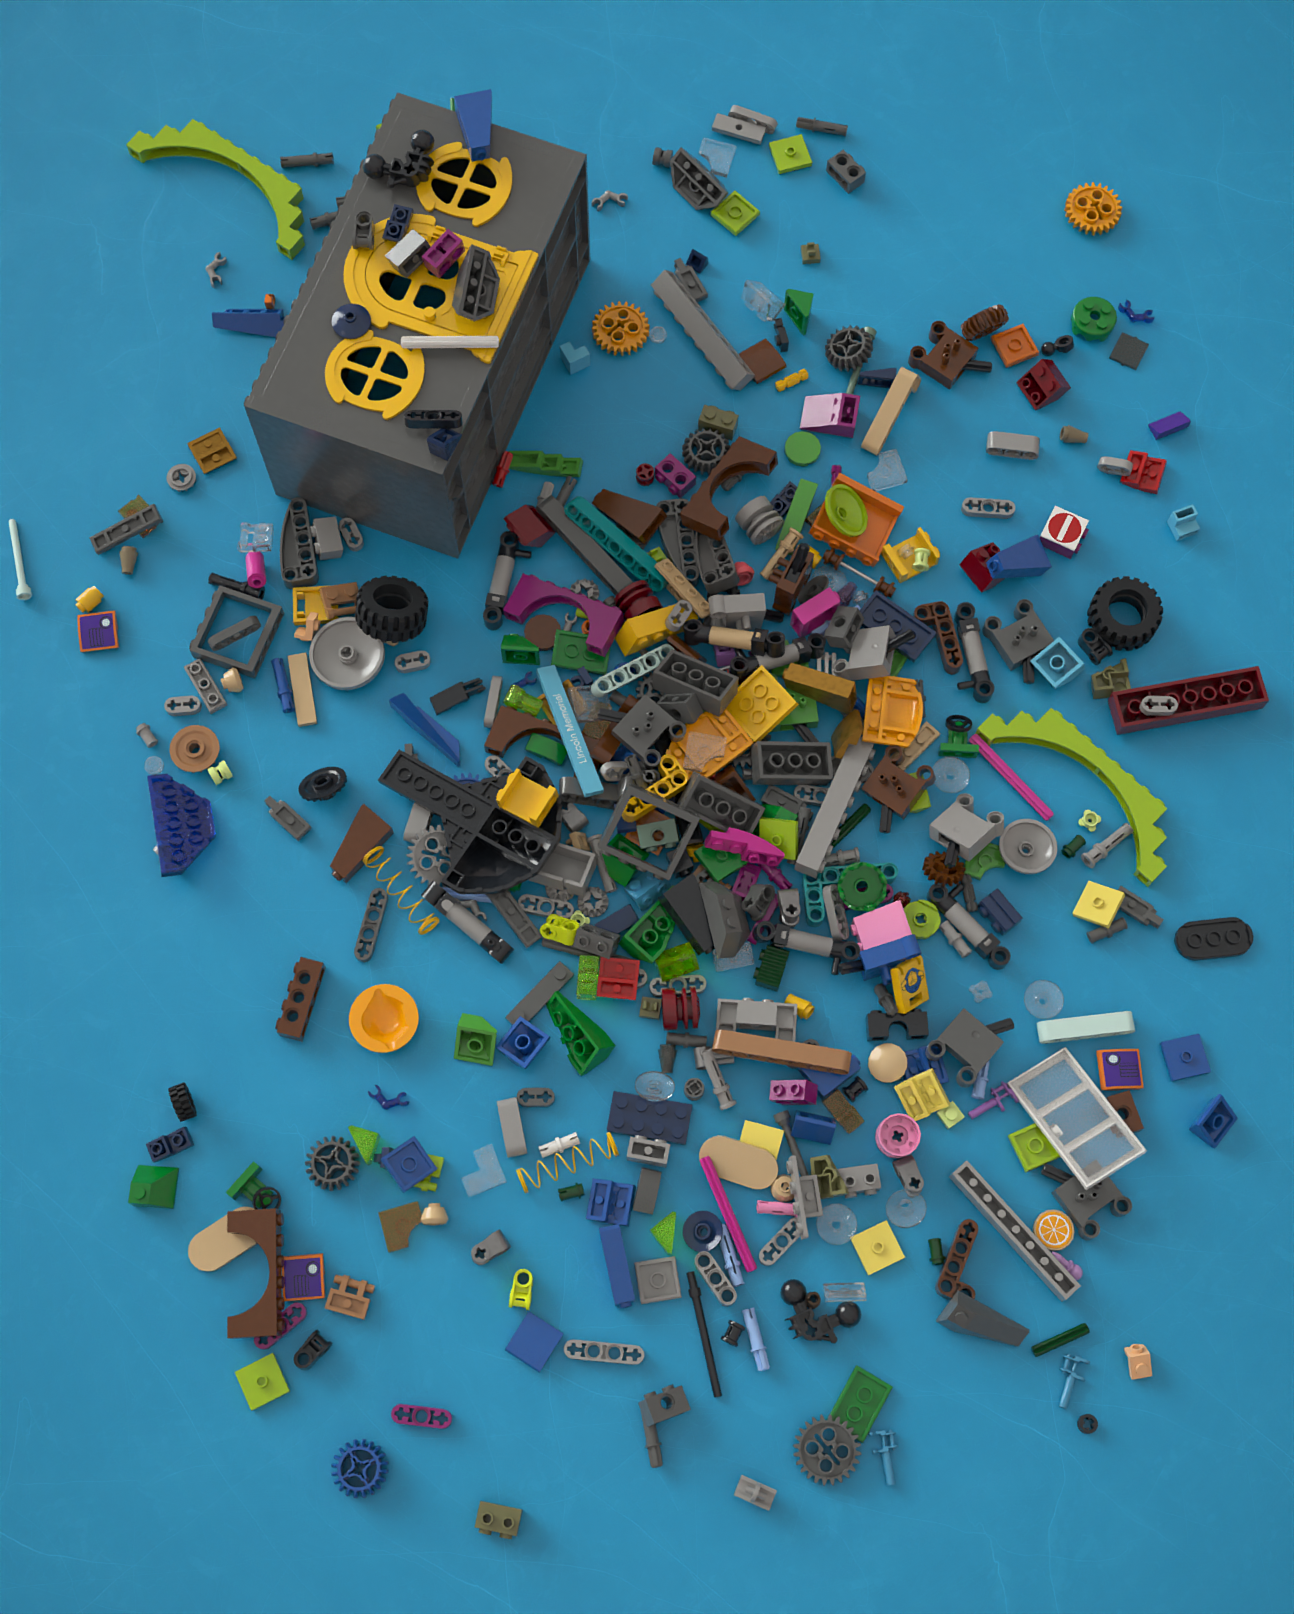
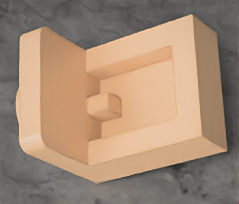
(311, 629)
(1138, 1361)

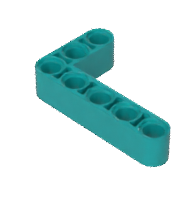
(821, 881)

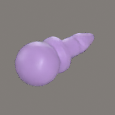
(1074, 1269)

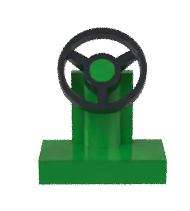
(957, 739)
(253, 1188)

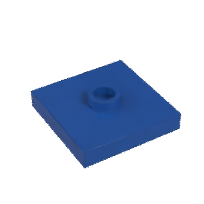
(1185, 1057)
(408, 1164)

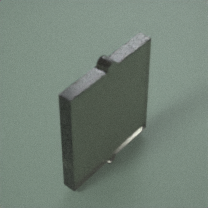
(1129, 351)

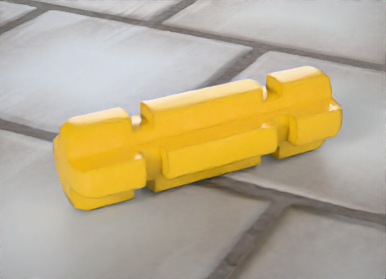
(791, 380)

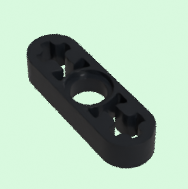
(443, 419)

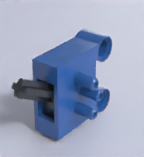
(882, 958)

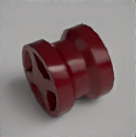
(647, 471)

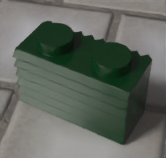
(771, 968)

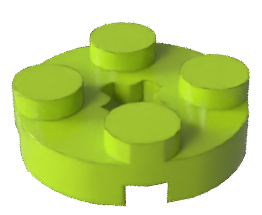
(930, 914)

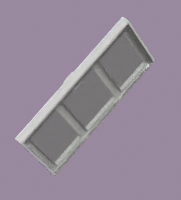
(1076, 1118)

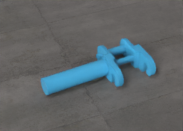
(1070, 1379)
(886, 1454)

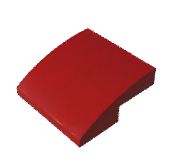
(1146, 472)
(618, 978)

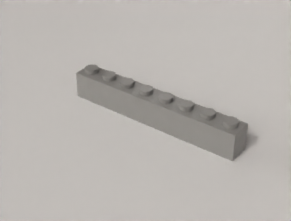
(702, 330)
(834, 807)
(1014, 1231)

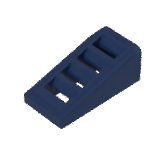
(878, 378)

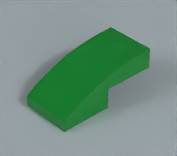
(547, 748)

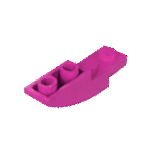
(748, 845)

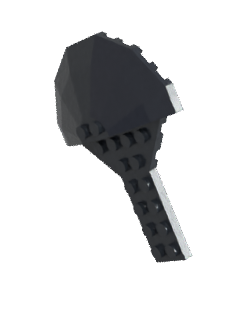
(485, 843)

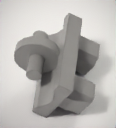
(755, 1492)

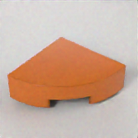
(269, 301)

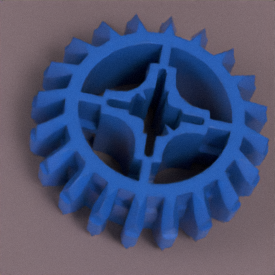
(354, 1459)

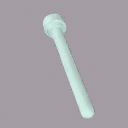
(23, 591)

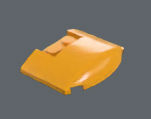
(892, 711)
(724, 726)

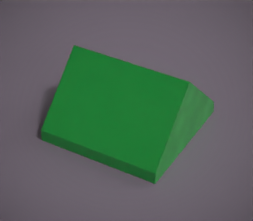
(798, 308)

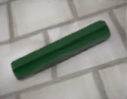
(852, 822)
(1060, 1339)

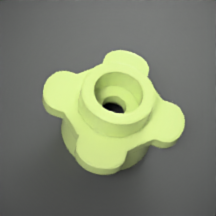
(1088, 814)
(579, 916)

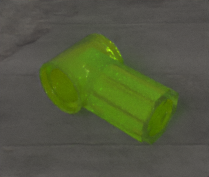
(519, 699)

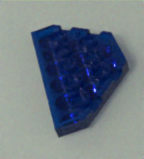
(181, 823)

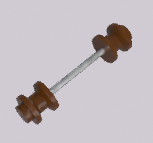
(836, 560)

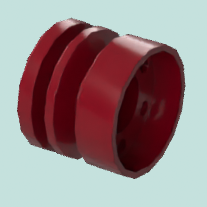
(637, 600)
(680, 1008)

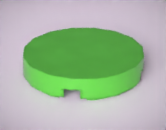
(802, 448)

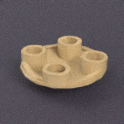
(887, 1063)

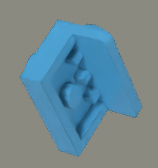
(646, 889)

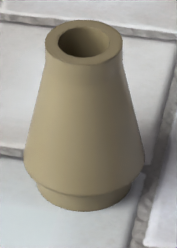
(1073, 435)
(128, 559)

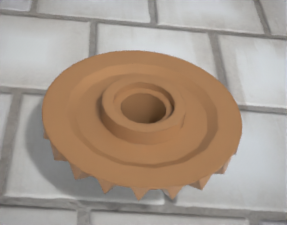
(189, 739)

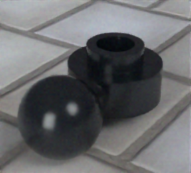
(1062, 344)

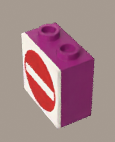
(1064, 532)

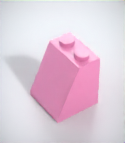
(880, 926)

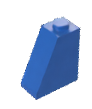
(827, 1081)

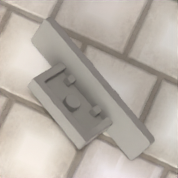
(806, 1196)

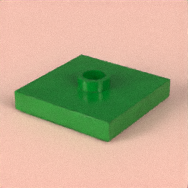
(718, 862)

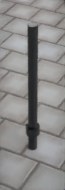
(695, 1293)

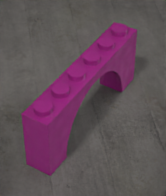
(534, 593)

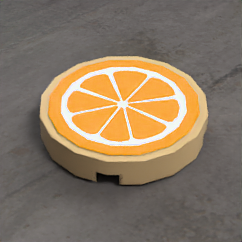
(1054, 1229)

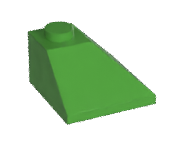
(475, 1040)

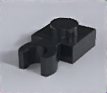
(781, 338)

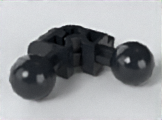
(413, 171)
(847, 1314)

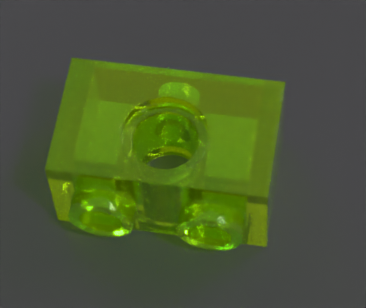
(676, 962)
(587, 977)

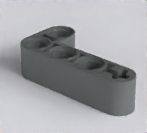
(571, 792)

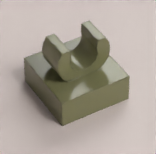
(810, 253)
(650, 1008)

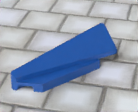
(253, 321)
(427, 727)

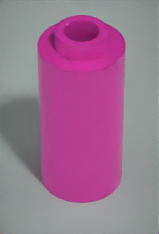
(255, 569)

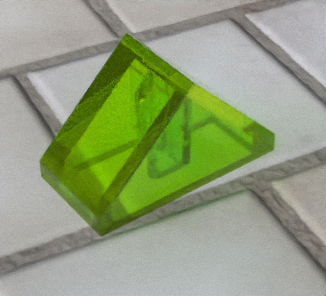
(366, 1142)
(664, 1232)

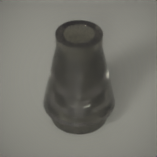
(667, 1057)

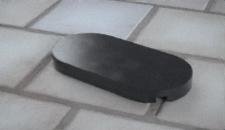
(1213, 938)

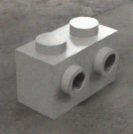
(327, 538)
(648, 1151)
(861, 1180)

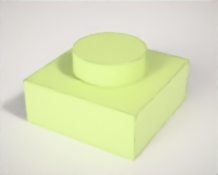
(950, 1115)

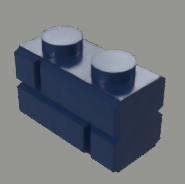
(999, 912)

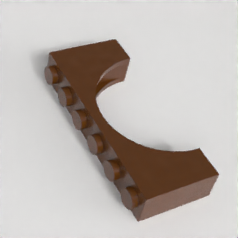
(741, 458)
(514, 725)
(266, 1315)

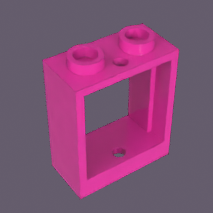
(814, 612)

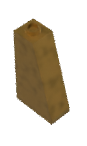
(822, 687)

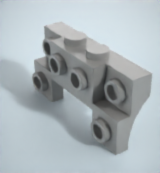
(758, 1016)

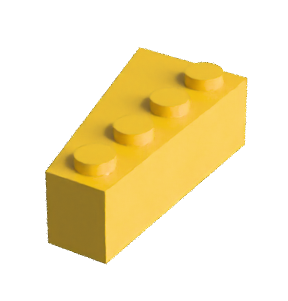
(647, 630)

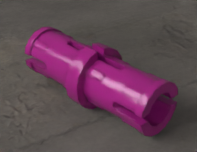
(776, 876)

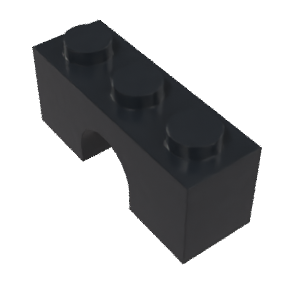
(913, 1022)

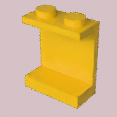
(902, 567)
(526, 798)

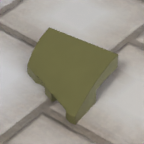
(1110, 680)
(828, 1177)

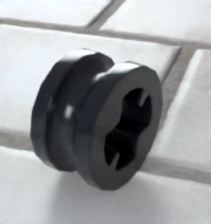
(1081, 1422)

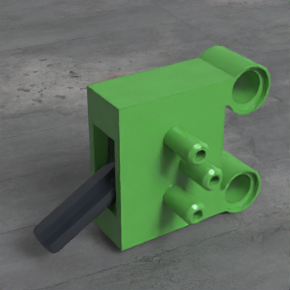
(801, 718)

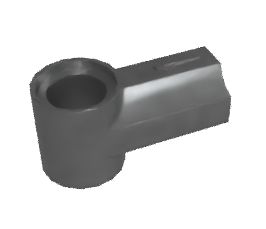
(720, 1058)

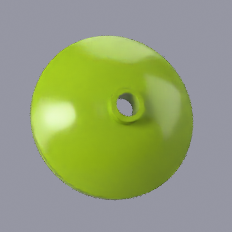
(846, 510)

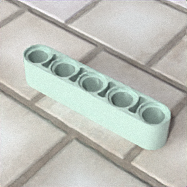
(624, 671)
(1085, 1027)

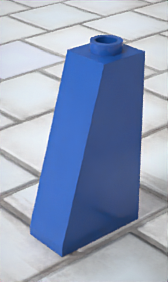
(475, 120)
(1020, 560)
(617, 1266)

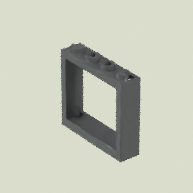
(263, 644)
(660, 802)

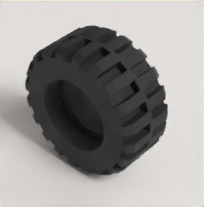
(1138, 596)
(376, 608)

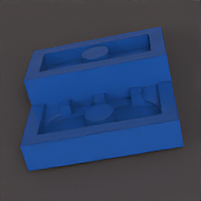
(918, 1063)
(610, 1202)
(534, 1342)

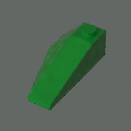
(584, 1039)

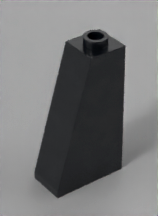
(688, 912)

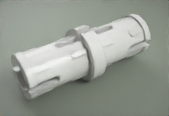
(559, 1145)

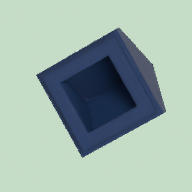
(697, 261)

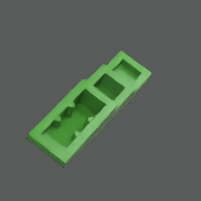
(545, 464)
(799, 509)

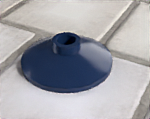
(353, 327)
(695, 1224)

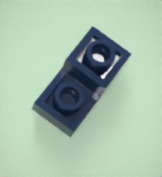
(398, 224)
(783, 501)
(619, 920)
(169, 1145)

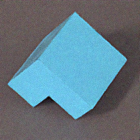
(574, 359)
(1183, 522)

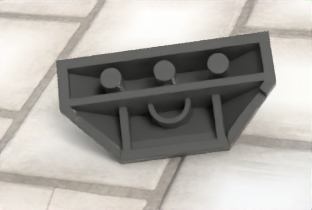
(695, 181)
(476, 285)
(725, 918)

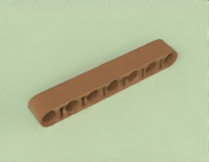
(782, 1052)

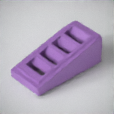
(723, 655)

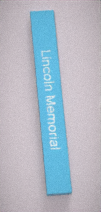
(569, 731)

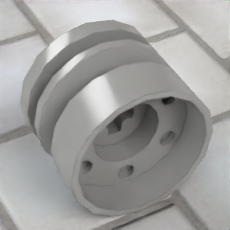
(759, 520)

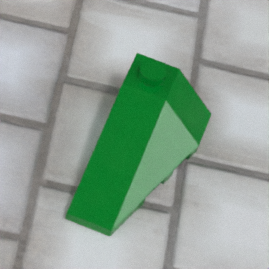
(649, 934)

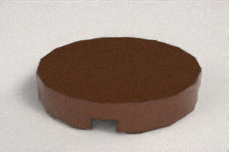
(542, 631)

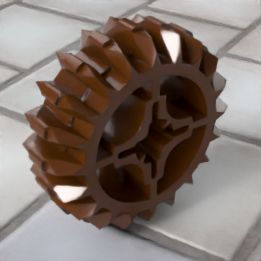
(984, 322)

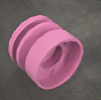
(902, 1125)

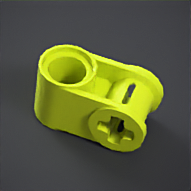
(562, 929)
(521, 1291)

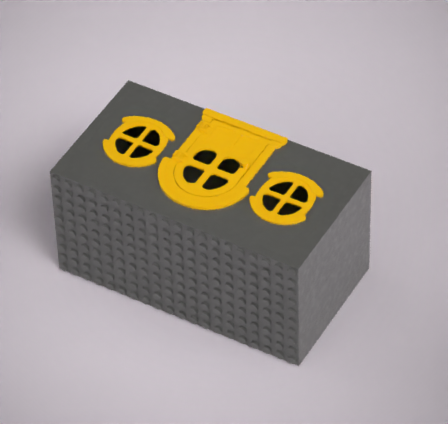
(356, 452)

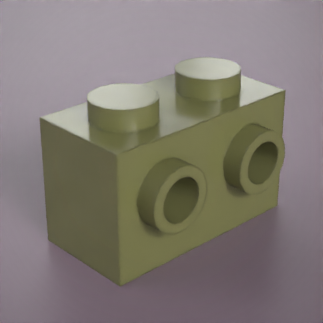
(724, 421)
(498, 1519)

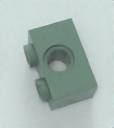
(647, 831)

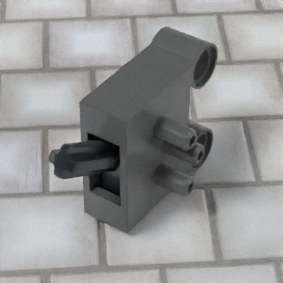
(1020, 640)

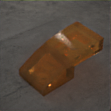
(842, 1111)

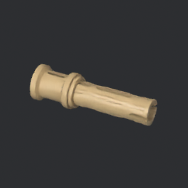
(786, 546)

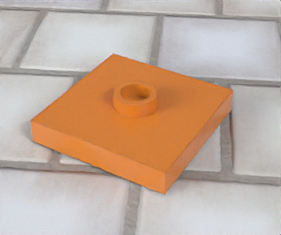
(1014, 345)

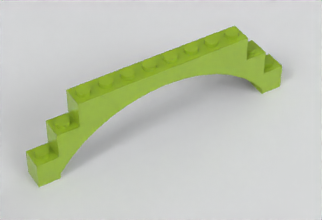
(201, 142)
(1138, 804)

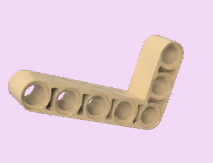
(902, 386)

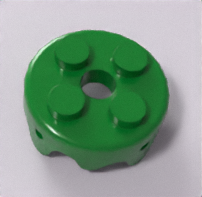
(1090, 328)
(871, 896)

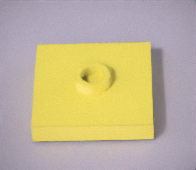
(1098, 904)
(877, 1248)

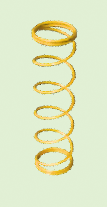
(427, 920)
(609, 1140)

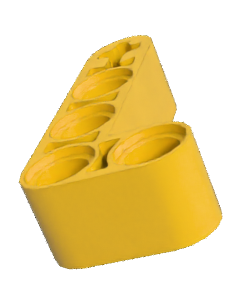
(666, 782)

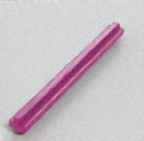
(1011, 777)
(728, 1214)

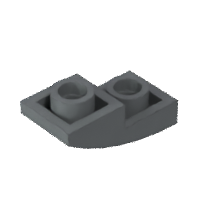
(647, 1190)

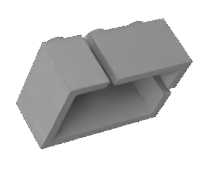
(567, 869)

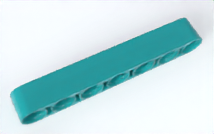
(615, 542)

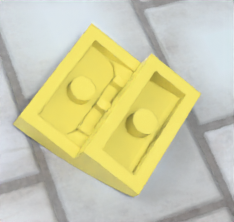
(922, 1095)
(762, 1136)

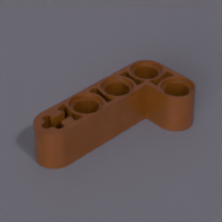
(942, 638)
(608, 743)
(959, 1260)

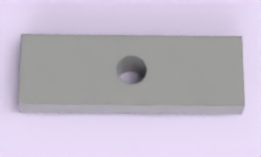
(738, 128)
(210, 694)

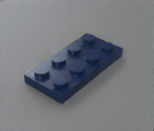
(883, 612)
(652, 1119)

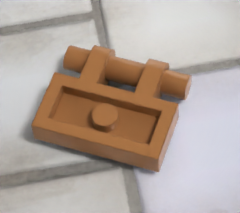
(348, 1303)

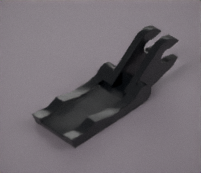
(455, 695)

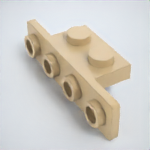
(682, 588)

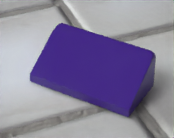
(1169, 425)

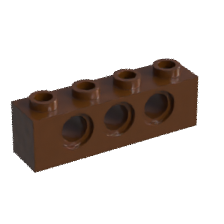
(297, 1029)

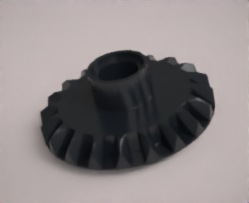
(322, 784)

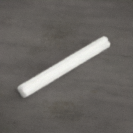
(449, 341)

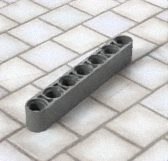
(583, 545)

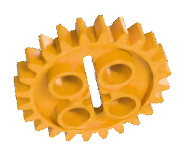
(1093, 208)
(620, 328)

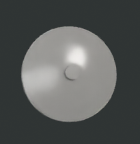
(345, 655)

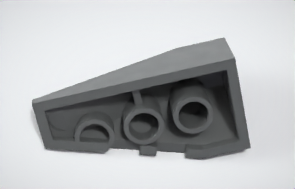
(978, 1320)

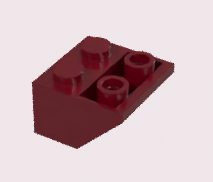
(1043, 384)
(529, 526)
(975, 566)

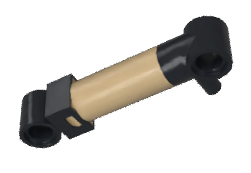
(758, 641)

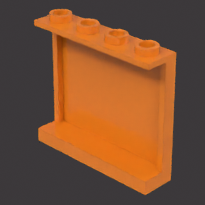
(881, 519)

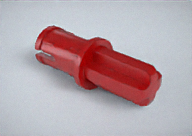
(502, 469)

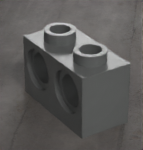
(842, 168)
(596, 940)

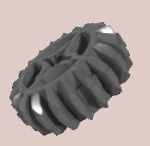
(854, 351)
(706, 445)
(315, 1157)

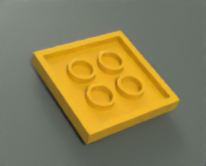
(760, 704)

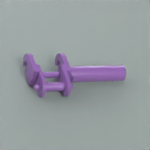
(993, 1101)

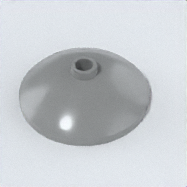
(1033, 837)

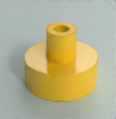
(690, 850)

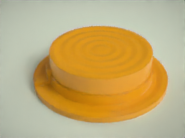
(383, 1018)

